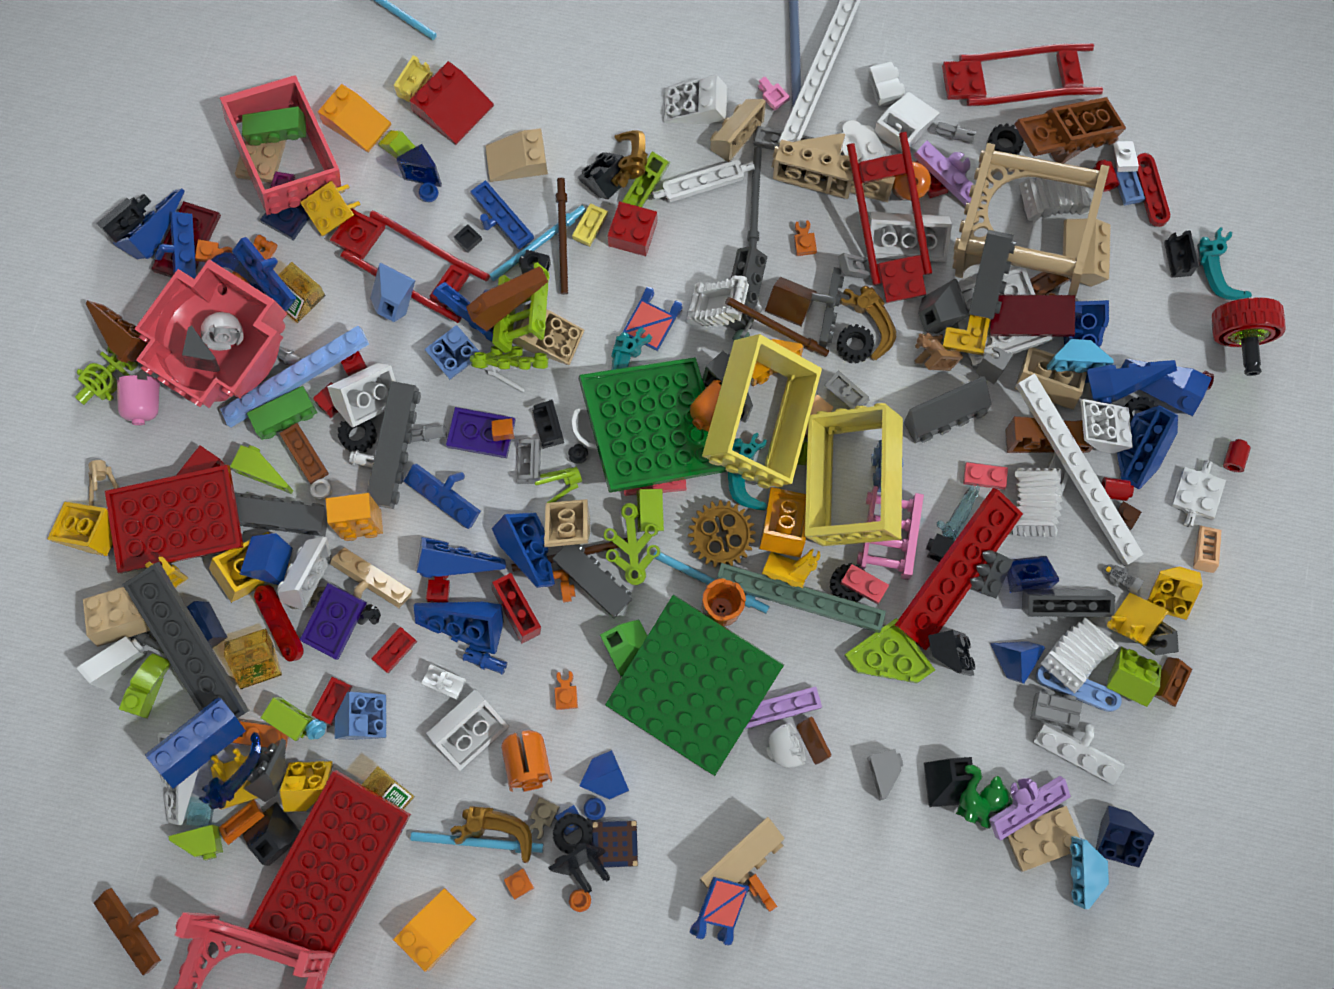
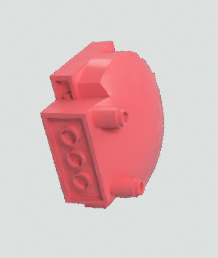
(188, 303)

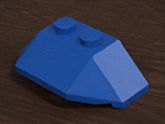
(1151, 440)

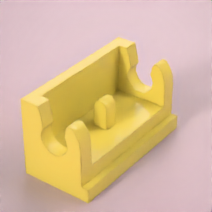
(412, 79)

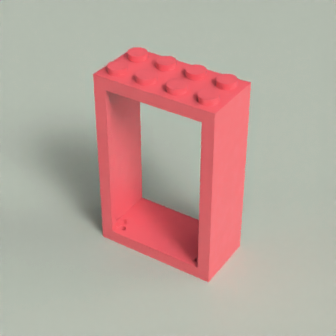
(275, 96)

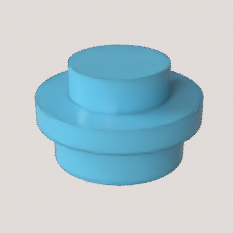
(315, 729)

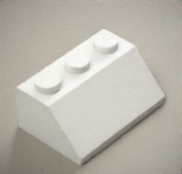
(362, 393)
(305, 573)
(467, 730)

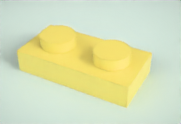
(590, 225)

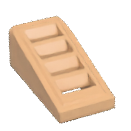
(1206, 562)

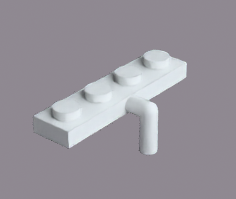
(1079, 752)

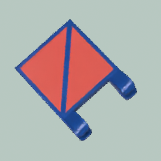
(653, 319)
(721, 909)

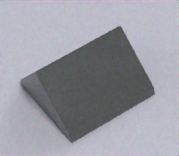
(197, 354)

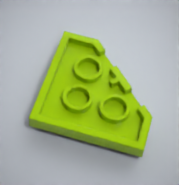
(890, 656)

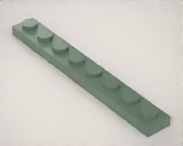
(805, 598)

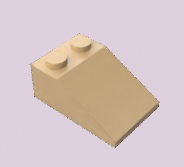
(517, 156)
(567, 523)

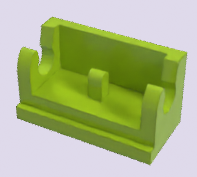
(650, 509)
(286, 718)

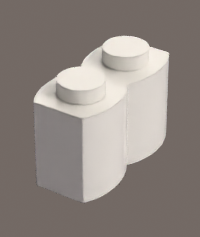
(886, 83)

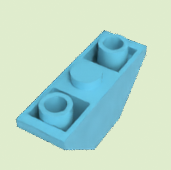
(1079, 356)
(1088, 873)

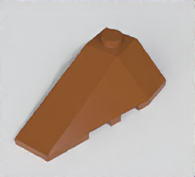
(504, 298)
(117, 333)

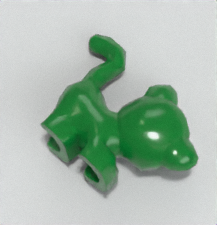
(992, 798)

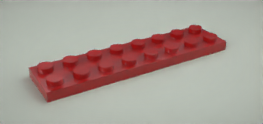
(952, 575)

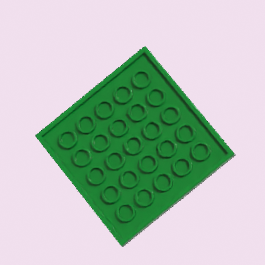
(646, 423)
(694, 685)

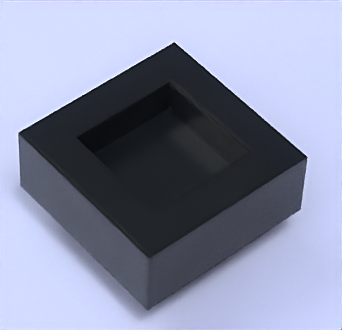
(467, 238)

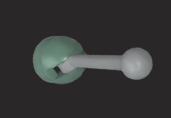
(742, 333)

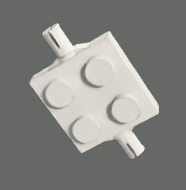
(1198, 493)

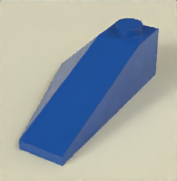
(147, 235)
(1090, 322)
(1180, 389)
(523, 541)
(439, 560)
(470, 622)

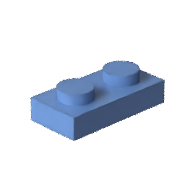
(1129, 188)

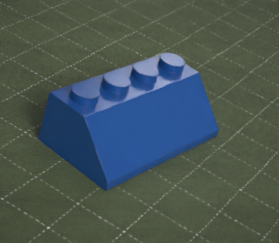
(195, 742)

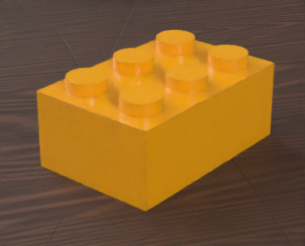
(354, 516)

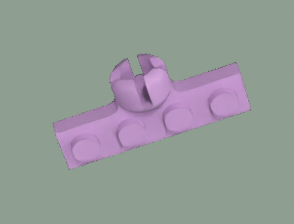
(947, 170)
(1028, 804)

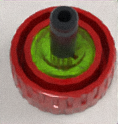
(1248, 325)

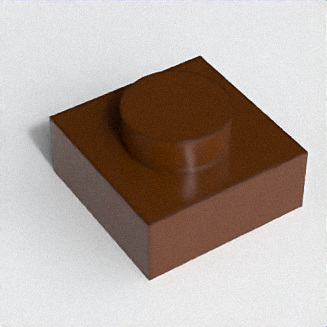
(1129, 514)

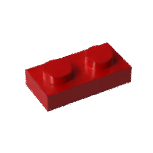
(394, 650)
(331, 700)

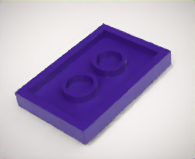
(473, 433)
(333, 621)

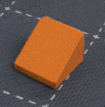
(502, 429)

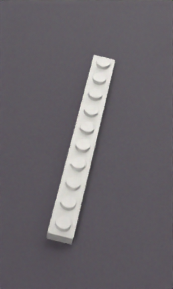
(819, 71)
(1079, 469)

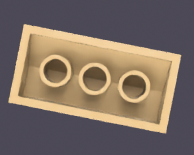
(747, 854)

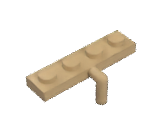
(371, 578)

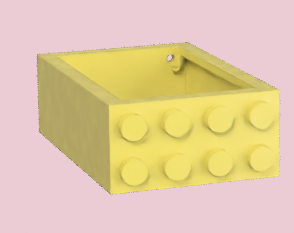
(791, 419)
(819, 475)

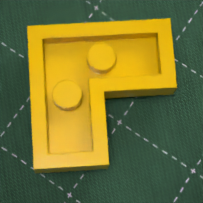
(969, 340)

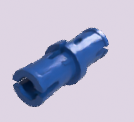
(485, 661)

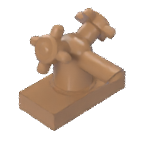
(940, 357)

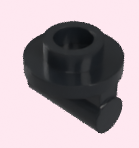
(371, 613)

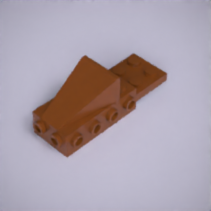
(1071, 129)

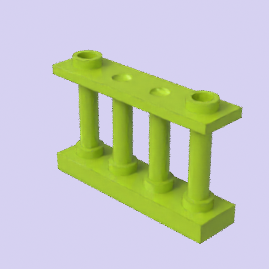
(503, 330)

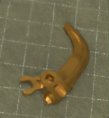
(634, 164)
(872, 303)
(484, 819)

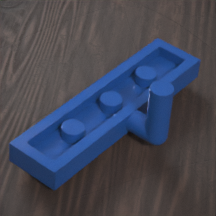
(501, 215)
(182, 244)
(263, 273)
(458, 304)
(443, 495)

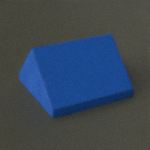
(267, 558)

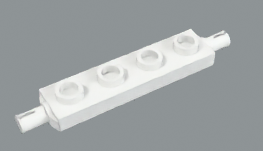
(703, 181)

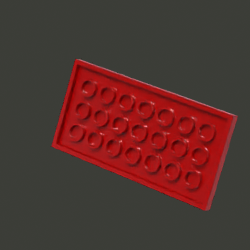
(330, 866)

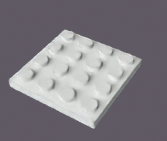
(1017, 284)

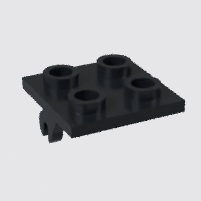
(571, 864)

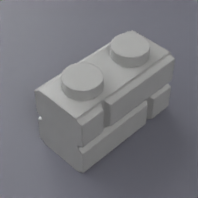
(1056, 710)

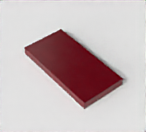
(203, 227)
(1035, 316)

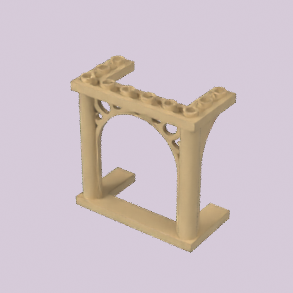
(970, 248)

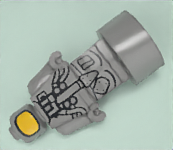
(1119, 576)

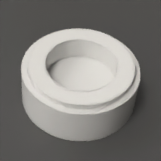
(321, 489)

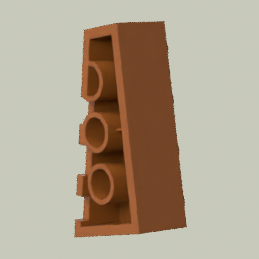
(1026, 436)

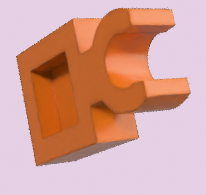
(804, 241)
(207, 250)
(566, 695)
(757, 888)

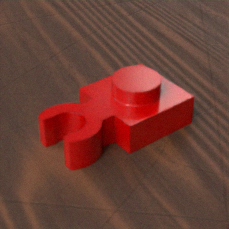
(438, 590)

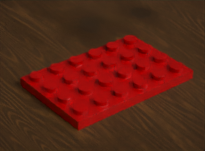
(174, 518)

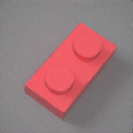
(985, 475)
(864, 584)

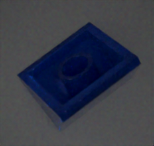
(418, 166)
(1031, 574)

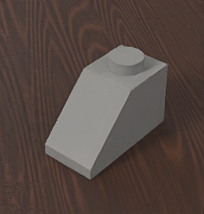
(885, 771)

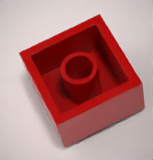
(632, 228)

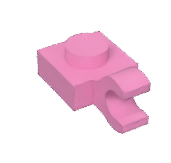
(773, 95)

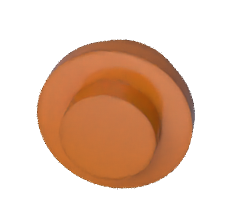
(579, 900)

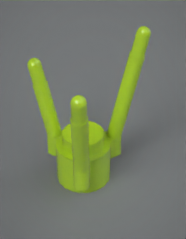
(570, 476)

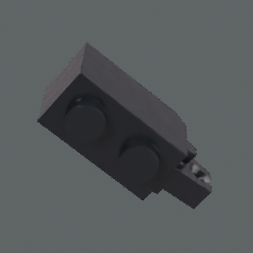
(124, 217)

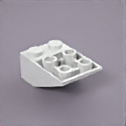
(696, 101)
(908, 116)
(1106, 426)

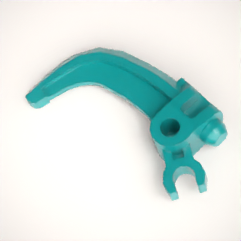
(1209, 257)
(627, 347)
(735, 480)

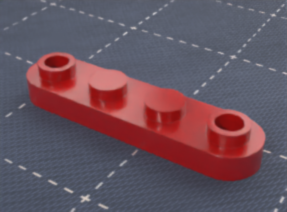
(1152, 188)
(278, 623)

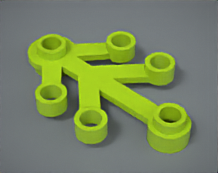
(482, 359)
(633, 547)

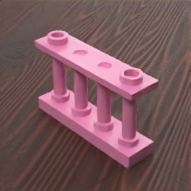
(908, 545)

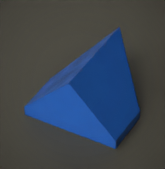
(1017, 658)
(604, 777)

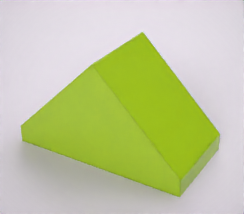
(396, 143)

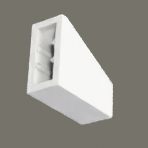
(112, 663)

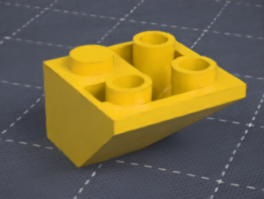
(1176, 591)
(303, 784)

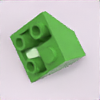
(623, 643)

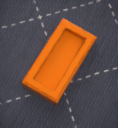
(241, 821)

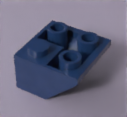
(1123, 837)

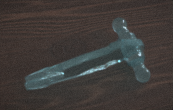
(960, 514)

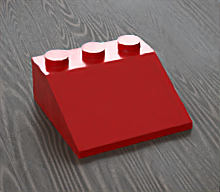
(451, 103)

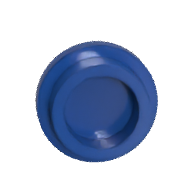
(428, 192)
(594, 809)

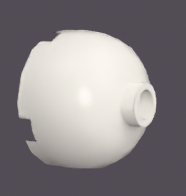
(221, 331)
(785, 747)

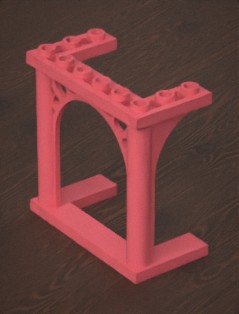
(208, 928)

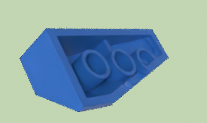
(1113, 384)

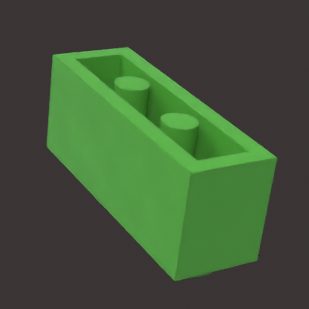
(274, 126)
(282, 413)

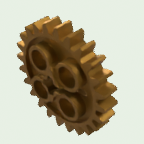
(740, 528)

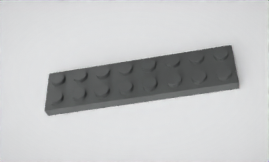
(182, 640)

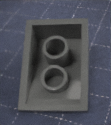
(715, 371)

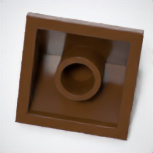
(789, 301)

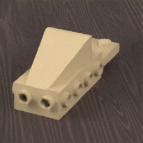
(823, 159)

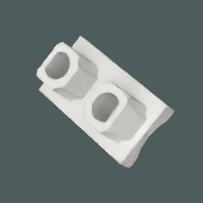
(443, 682)

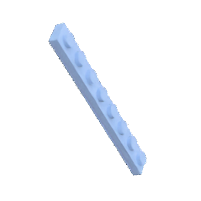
(295, 375)

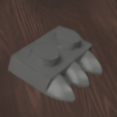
(992, 574)

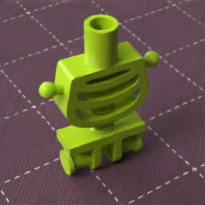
(91, 385)

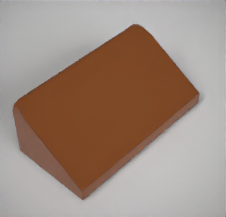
(1173, 680)
(813, 740)

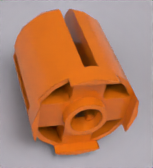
(536, 757)

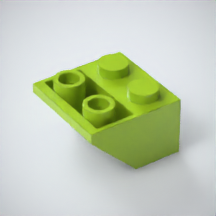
(1134, 676)

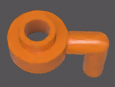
(567, 590)

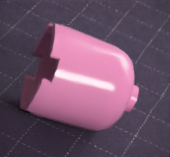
(138, 398)

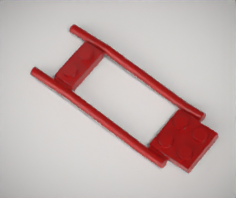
(966, 80)
(361, 232)
(900, 277)

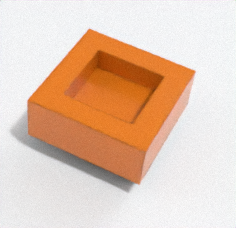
(518, 884)

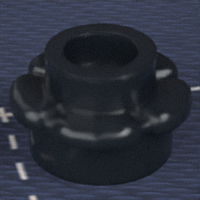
(578, 458)

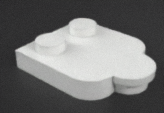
(865, 139)

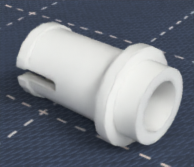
(361, 459)

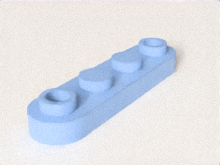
(1089, 693)

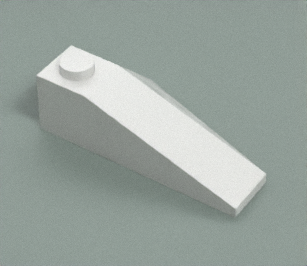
(178, 798)

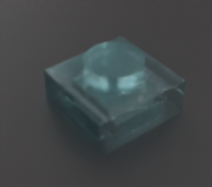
(199, 814)

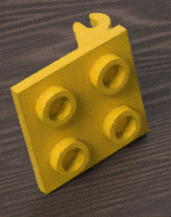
(328, 208)
(790, 570)
(1137, 619)
(225, 771)

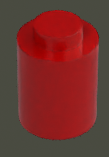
(1111, 180)
(1237, 456)
(1118, 489)

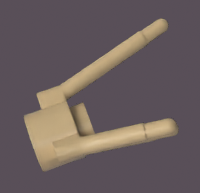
(98, 472)

